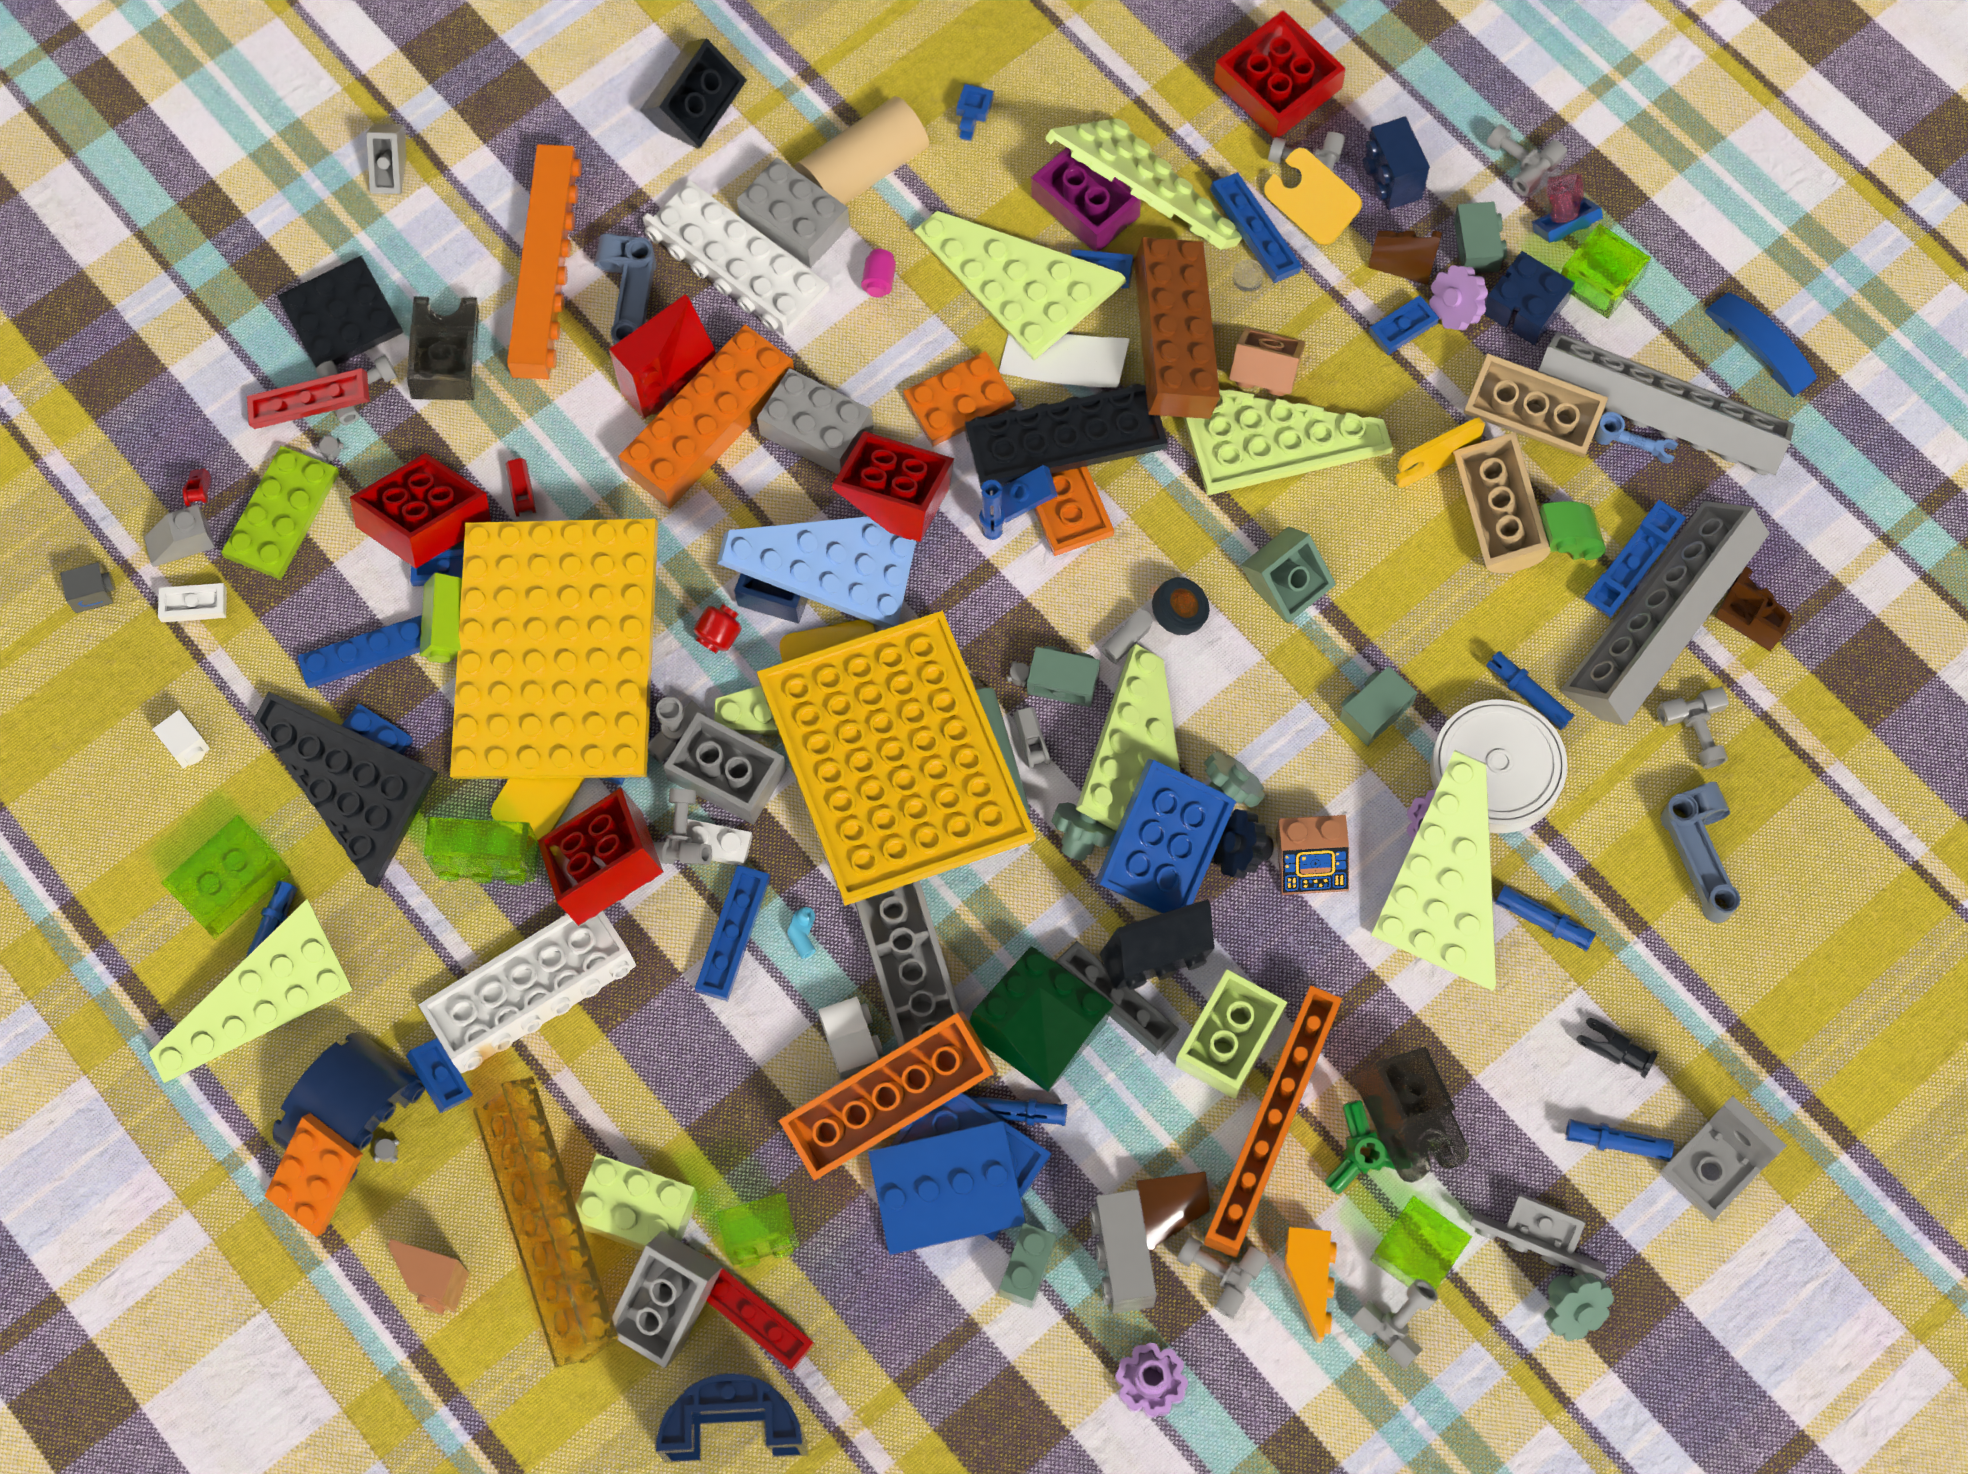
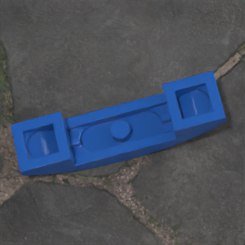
(1766, 340)
(1635, 559)

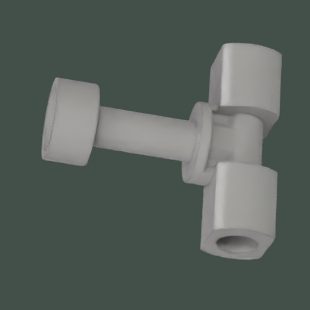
(1328, 155)
(1533, 162)
(382, 370)
(1696, 714)
(674, 722)
(679, 845)
(1234, 1278)
(1393, 1327)

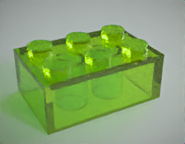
(481, 850)
(226, 876)

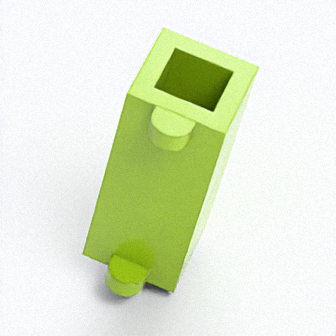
(441, 618)

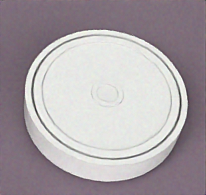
(1521, 756)

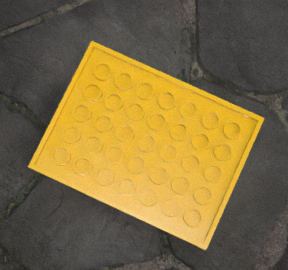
(555, 649)
(895, 757)

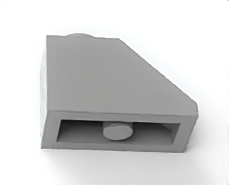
(386, 158)
(179, 536)

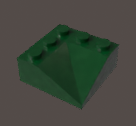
(1040, 1018)

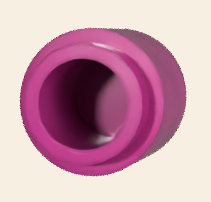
(878, 273)

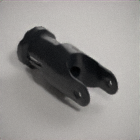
(1619, 1048)

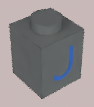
(87, 587)

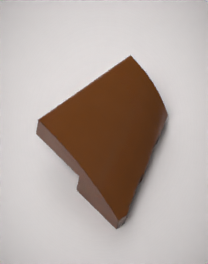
(1405, 254)
(1754, 612)
(1172, 1204)

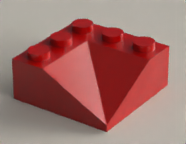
(1279, 74)
(661, 357)
(895, 484)
(419, 509)
(599, 856)

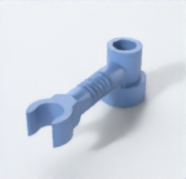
(1612, 427)

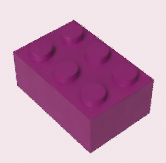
(1085, 200)

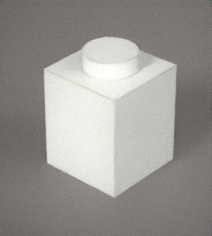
(181, 739)

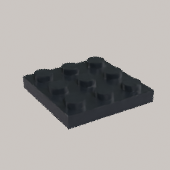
(340, 313)

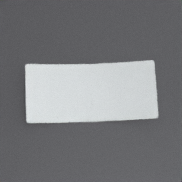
(1070, 361)

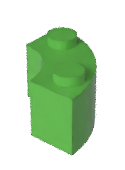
(1572, 529)

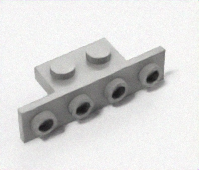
(1541, 1230)

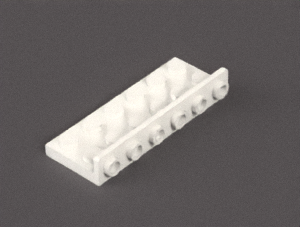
(736, 258)
(525, 988)

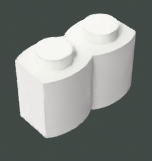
(849, 1036)

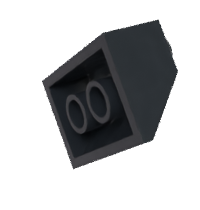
(694, 93)
(1159, 946)

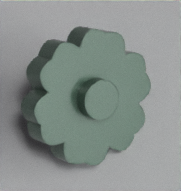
(1233, 779)
(1080, 832)
(1577, 1305)

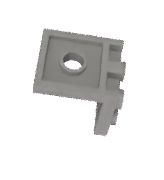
(1735, 1145)

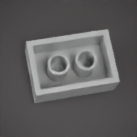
(793, 212)
(814, 421)
(725, 768)
(1123, 1252)
(664, 1298)

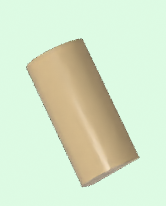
(866, 151)
(1535, 405)
(1502, 504)

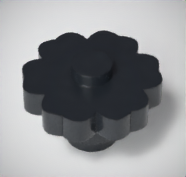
(1243, 845)

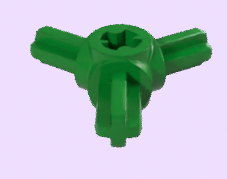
(1359, 1137)

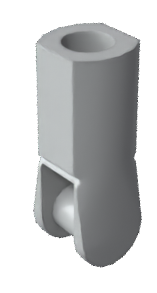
(1127, 636)
(1030, 735)

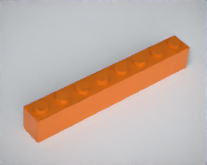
(543, 262)
(1272, 1122)

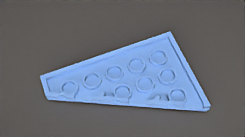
(833, 562)

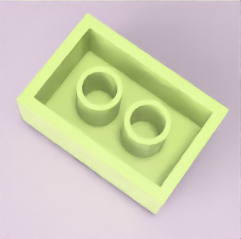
(1231, 1034)
(633, 1203)

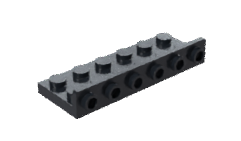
(1065, 434)

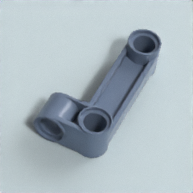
(619, 255)
(1702, 807)

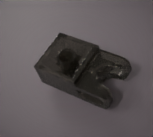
(443, 351)
(1412, 1113)

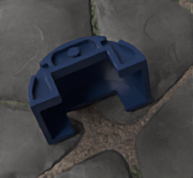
(349, 1092)
(728, 1400)

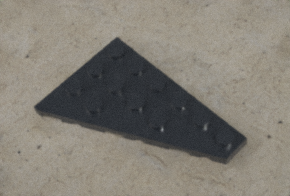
(353, 782)

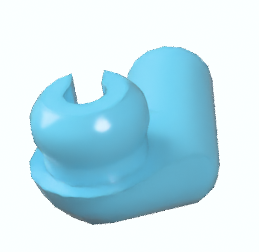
(799, 930)

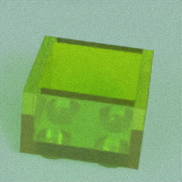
(1605, 270)
(758, 1230)
(1420, 1245)

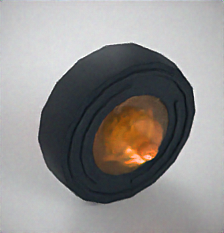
(1180, 606)

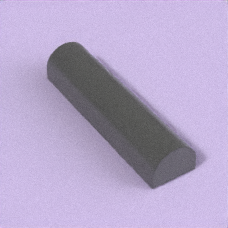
(1129, 1007)

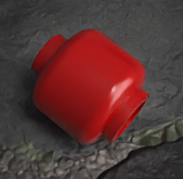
(717, 628)

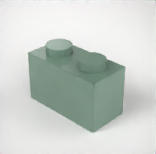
(1479, 236)
(1063, 676)
(1377, 705)
(1028, 1265)

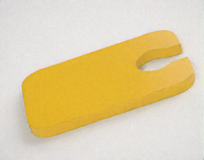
(1320, 203)
(1438, 452)
(817, 639)
(536, 802)

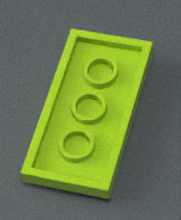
(280, 512)

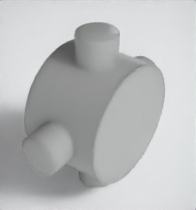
(329, 447)
(1018, 674)
(386, 1150)

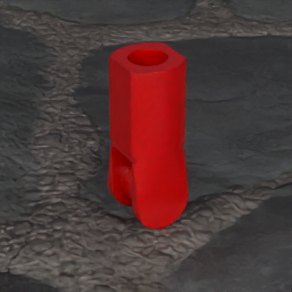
(520, 485)
(197, 486)

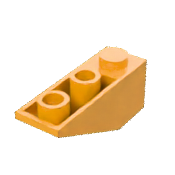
(1307, 1270)

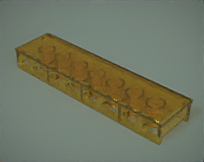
(545, 1224)

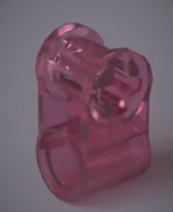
(1565, 196)

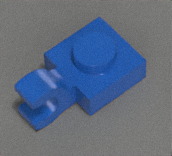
(973, 106)

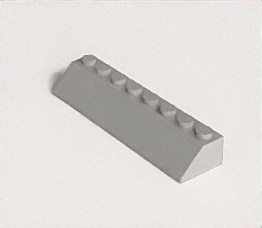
(1671, 405)
(1666, 611)

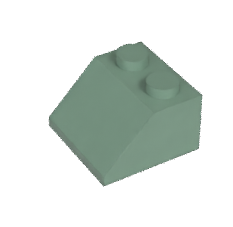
(1289, 573)

